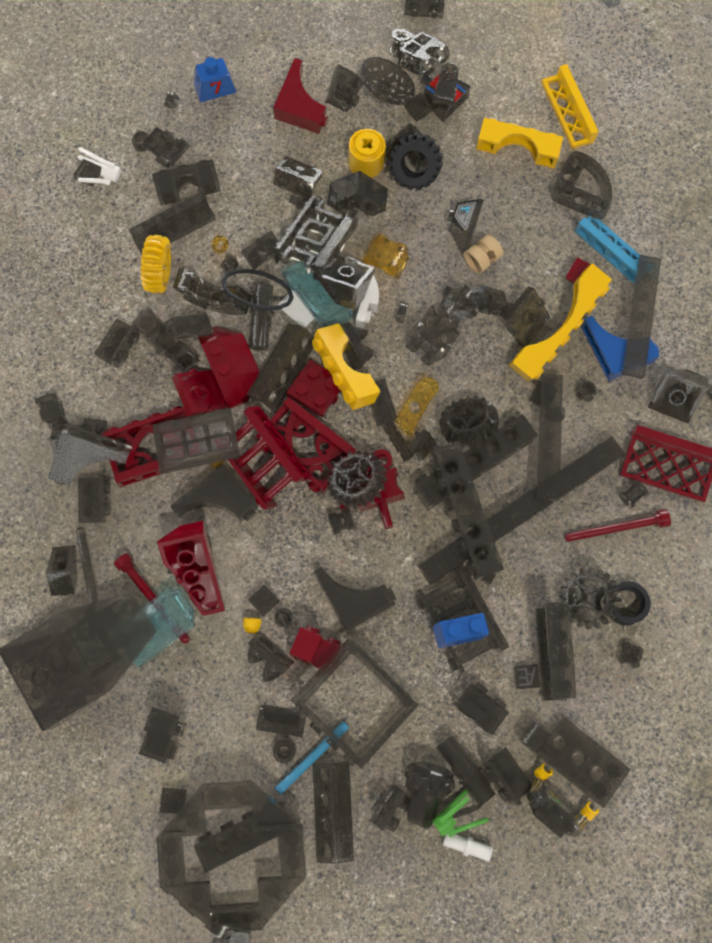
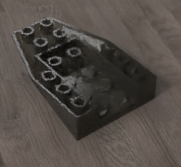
(77, 656)

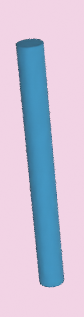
(309, 760)

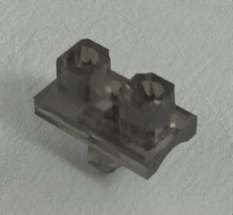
(260, 250)
(386, 806)

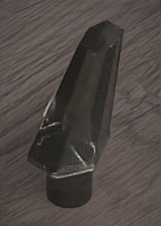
(299, 201)

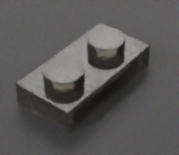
(383, 408)

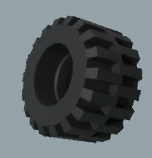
(403, 173)

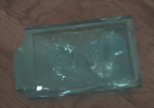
(315, 296)
(170, 617)

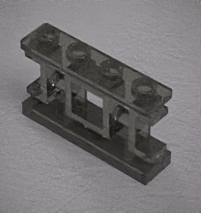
(330, 244)
(555, 652)

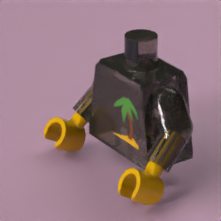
(553, 810)

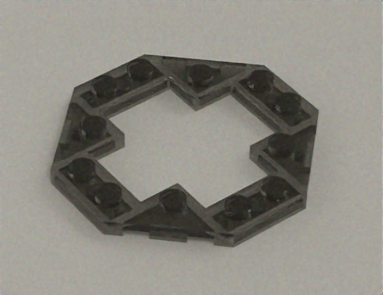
(267, 816)

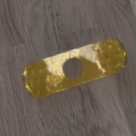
(422, 394)

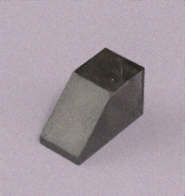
(62, 571)

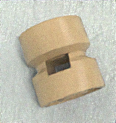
(481, 255)

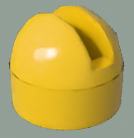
(251, 625)

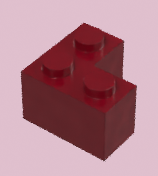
(312, 648)

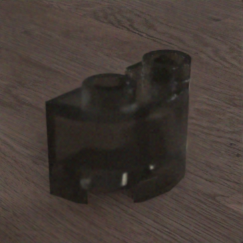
(164, 147)

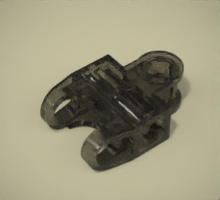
(417, 50)

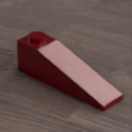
(190, 560)

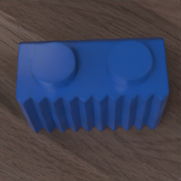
(460, 630)

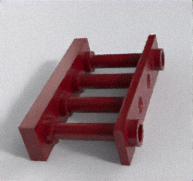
(281, 454)

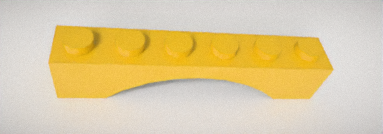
(586, 290)

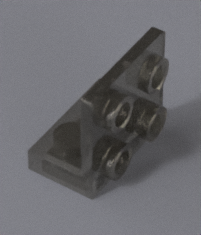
(508, 776)

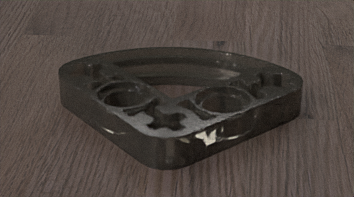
(568, 187)

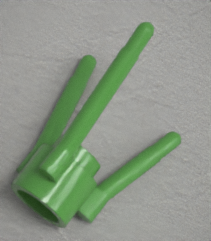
(444, 821)

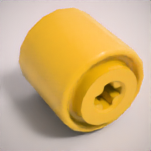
(367, 152)

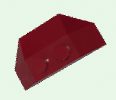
(230, 364)

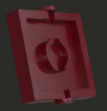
(314, 389)
(198, 392)

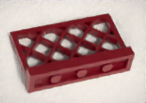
(669, 444)

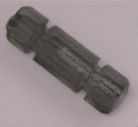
(398, 441)

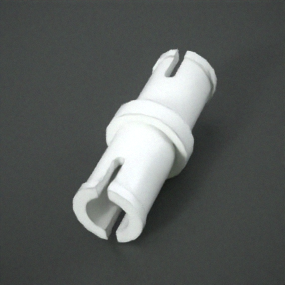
(468, 847)

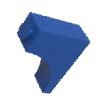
(611, 349)

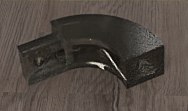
(170, 348)

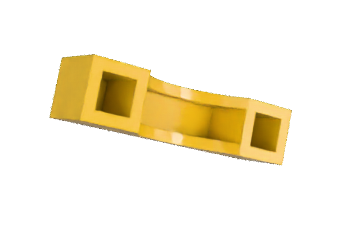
(542, 145)
(357, 387)

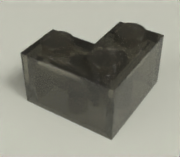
(358, 192)
(162, 734)

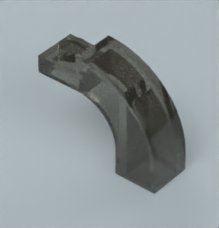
(210, 295)

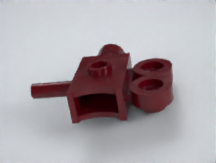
(389, 495)

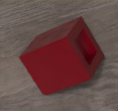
(576, 270)

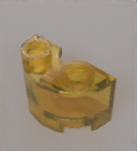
(387, 256)

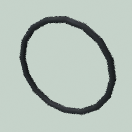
(256, 306)

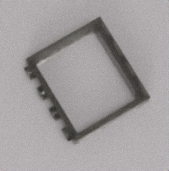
(299, 700)

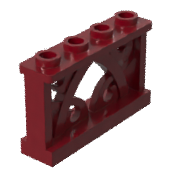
(298, 417)
(134, 472)

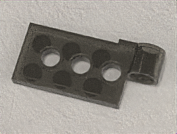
(541, 744)

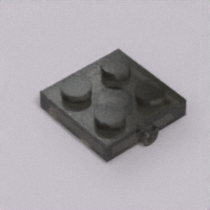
(526, 316)

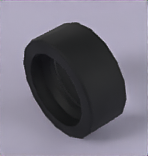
(644, 599)

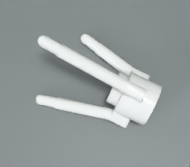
(109, 170)

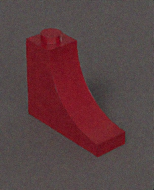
(296, 105)

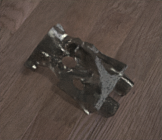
(455, 306)

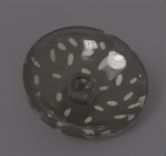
(387, 81)

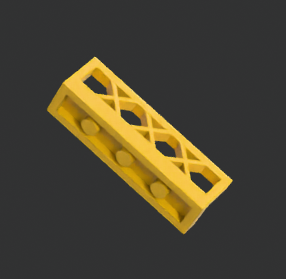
(577, 106)

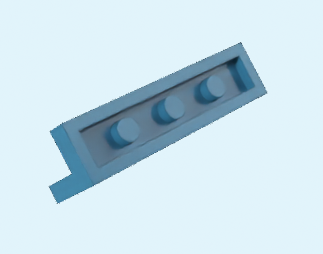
(614, 254)

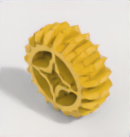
(156, 264)

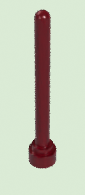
(660, 518)
(125, 564)

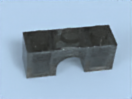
(199, 174)

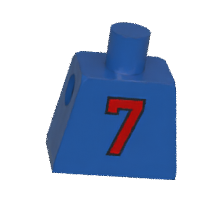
(213, 79)

